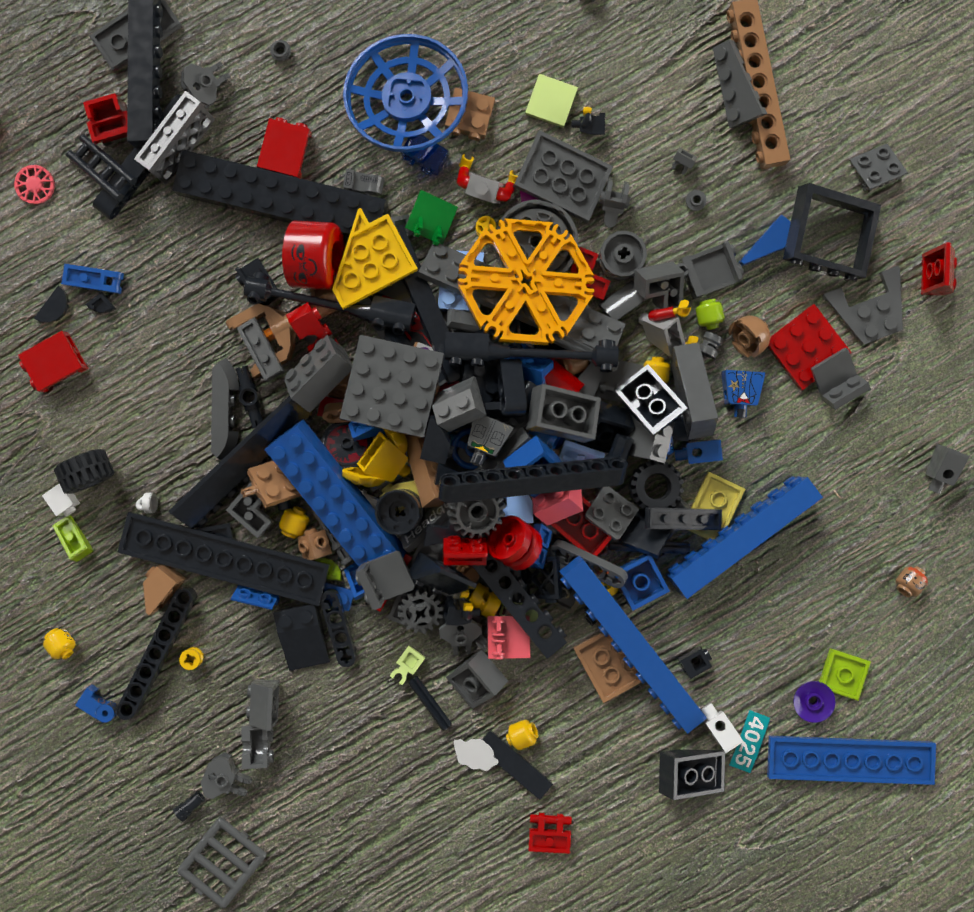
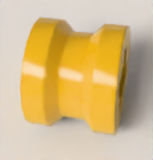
(484, 222)
(195, 655)

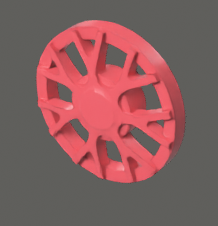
(34, 184)

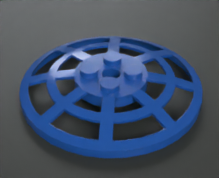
(405, 83)

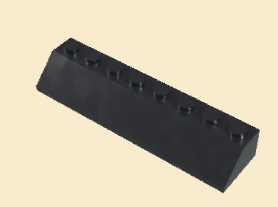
(232, 470)

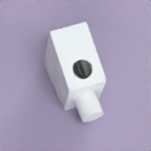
(726, 735)

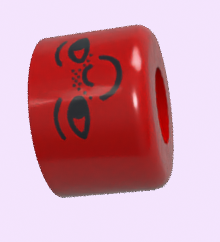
(312, 254)

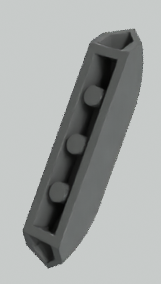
(223, 400)

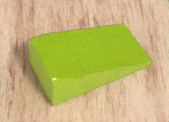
(72, 539)

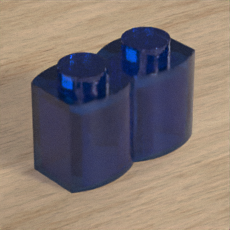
(429, 159)

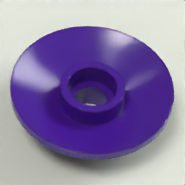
(821, 708)

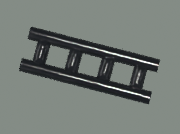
(101, 155)

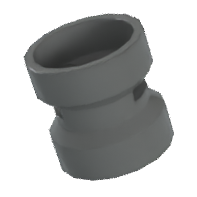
(711, 344)

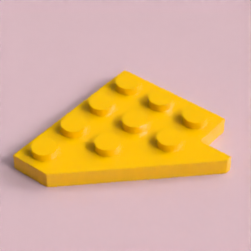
(371, 260)

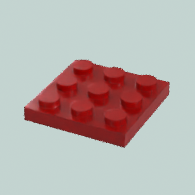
(804, 344)

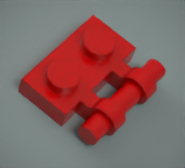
(549, 839)

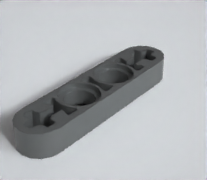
(590, 559)

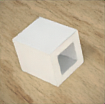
(59, 502)

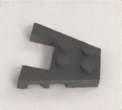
(876, 316)

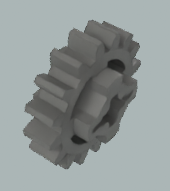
(420, 619)

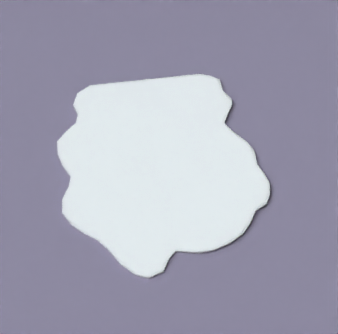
(475, 754)

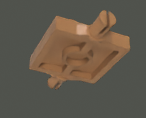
(269, 485)

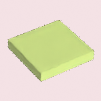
(551, 100)

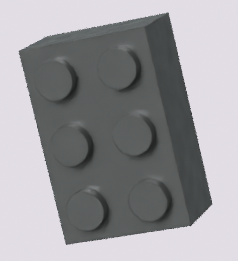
(318, 373)
(563, 413)

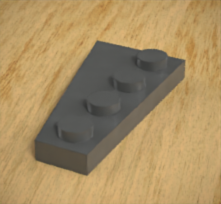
(738, 93)

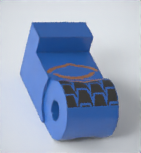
(96, 705)

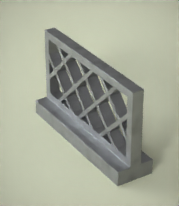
(174, 128)

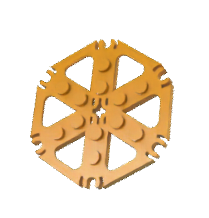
(535, 269)

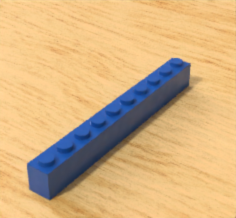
(632, 643)

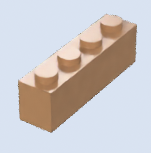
(423, 473)

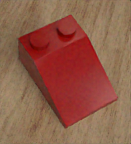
(938, 270)

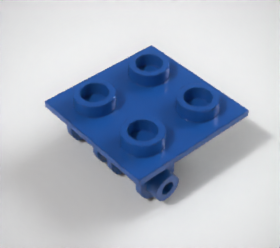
(255, 597)

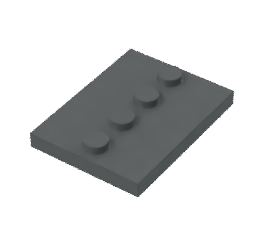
(563, 176)

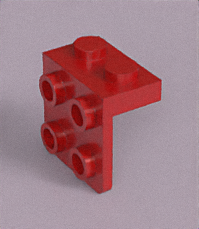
(465, 551)

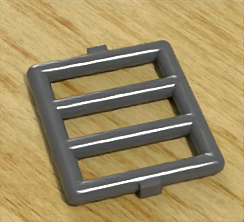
(235, 886)

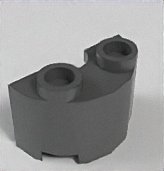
(256, 747)

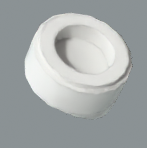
(149, 503)

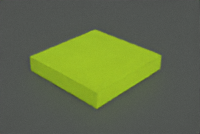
(845, 673)

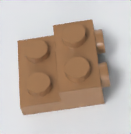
(475, 118)

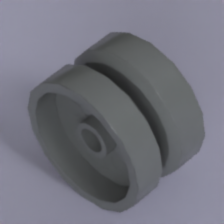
(622, 243)

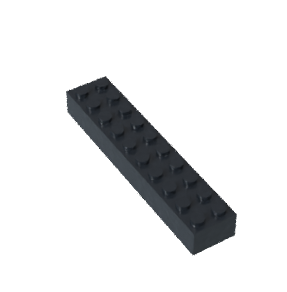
(270, 193)

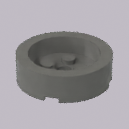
(547, 212)

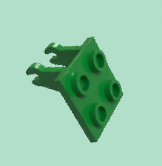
(431, 217)

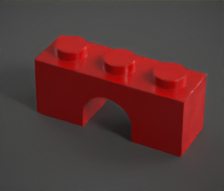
(306, 322)

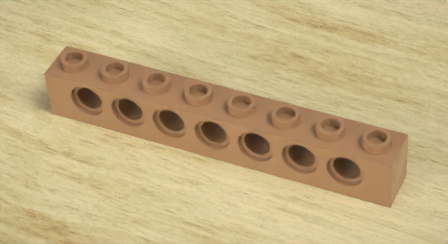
(749, 12)

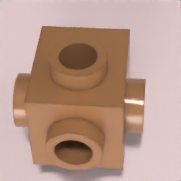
(314, 544)

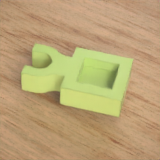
(408, 662)

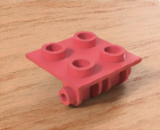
(507, 638)

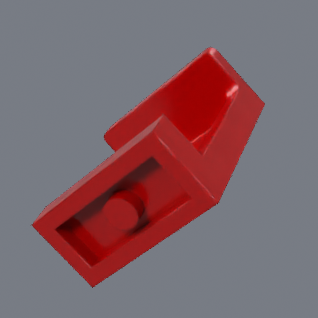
(284, 147)
(52, 361)

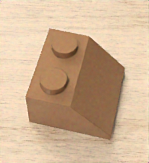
(160, 587)

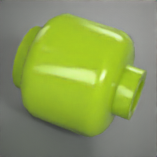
(710, 314)

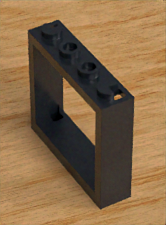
(798, 224)

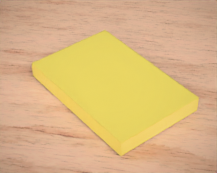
(717, 494)

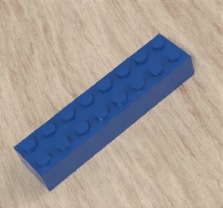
(330, 495)
(743, 535)

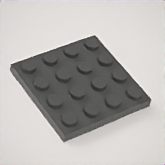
(392, 386)

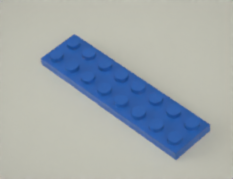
(851, 760)

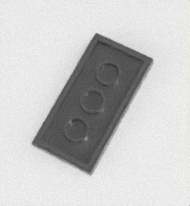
(113, 37)

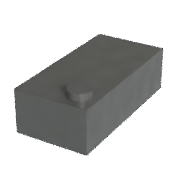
(694, 390)

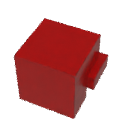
(106, 118)

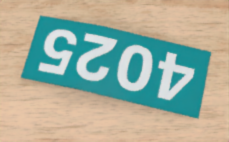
(752, 735)

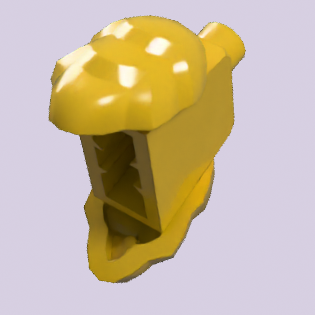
(381, 461)

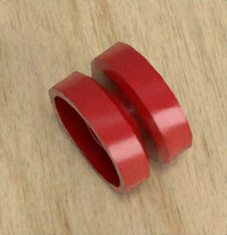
(514, 543)

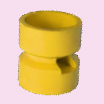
(485, 600)

